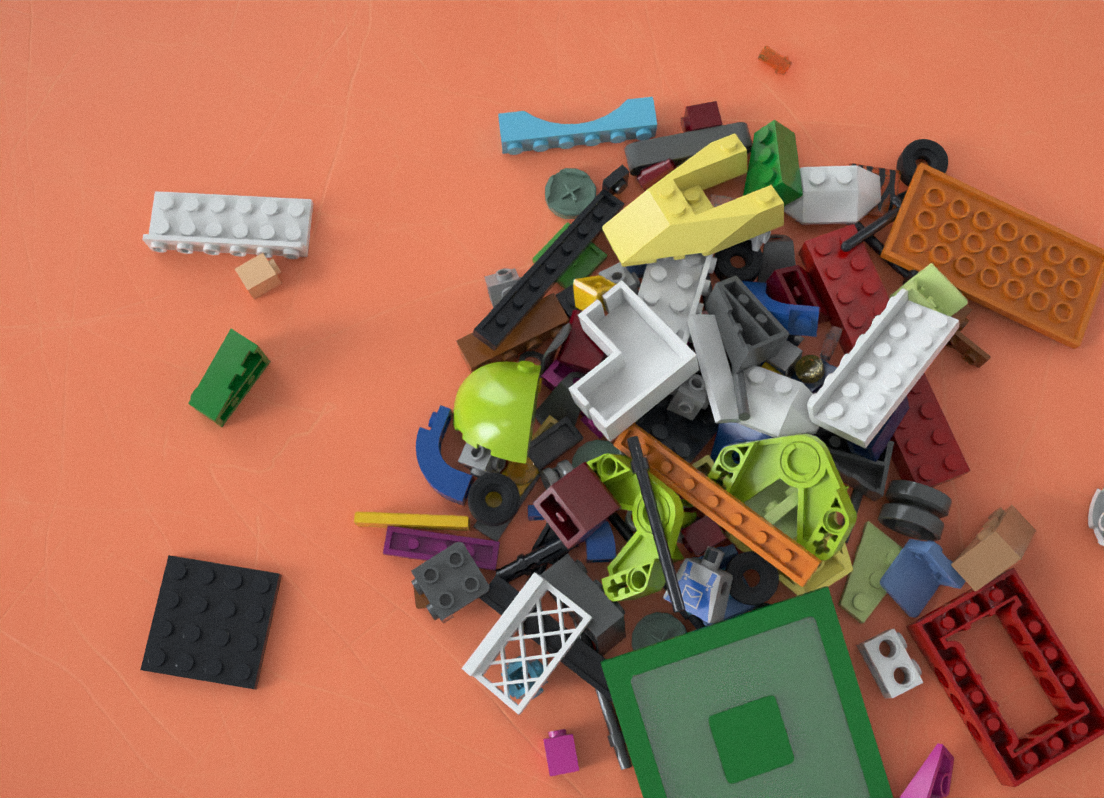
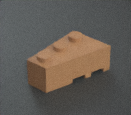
(995, 547)

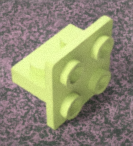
(934, 291)
(778, 506)

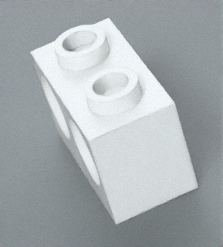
(883, 667)

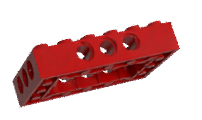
(1078, 710)

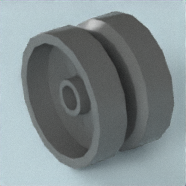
(915, 510)

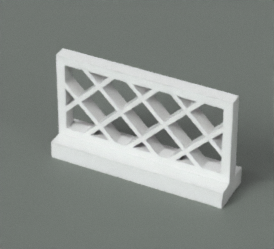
(505, 629)

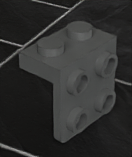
(449, 581)

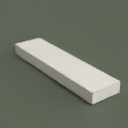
(714, 367)

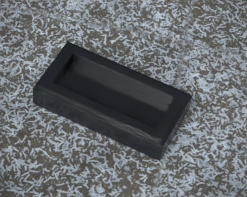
(554, 443)

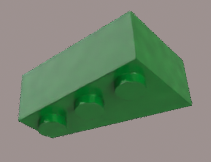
(774, 163)
(228, 378)

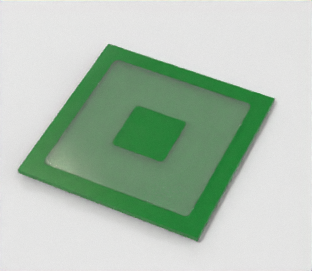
(749, 709)

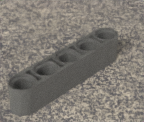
(681, 146)

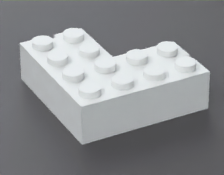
(641, 366)

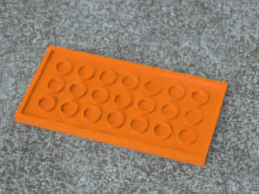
(998, 255)

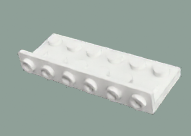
(230, 224)
(674, 289)
(880, 369)

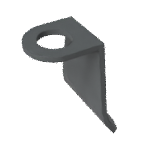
(776, 255)
(548, 358)
(560, 402)

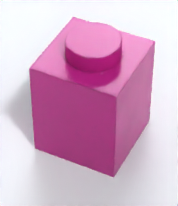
(560, 753)

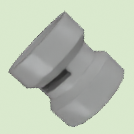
(552, 475)

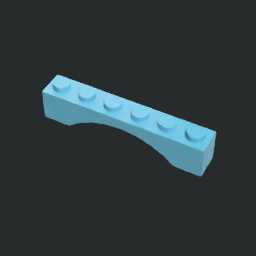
(527, 133)

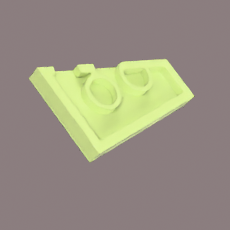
(872, 559)

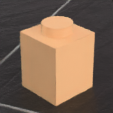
(259, 275)

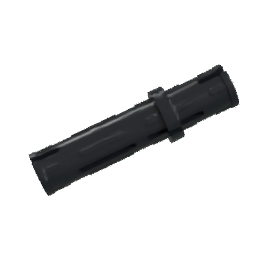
(527, 563)

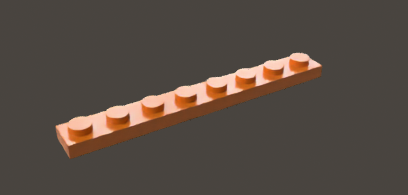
(723, 507)

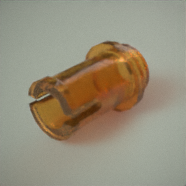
(774, 60)

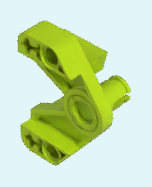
(801, 463)
(639, 560)

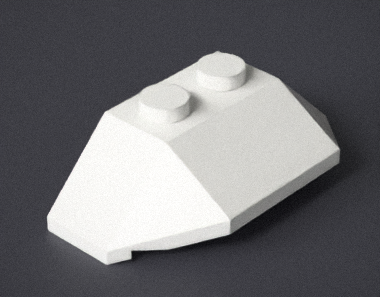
(835, 195)
(777, 404)

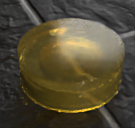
(809, 369)
(521, 473)

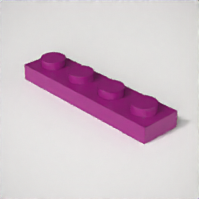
(426, 544)

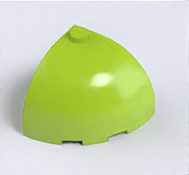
(499, 408)

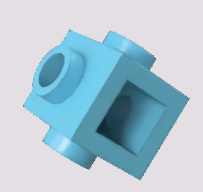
(515, 672)

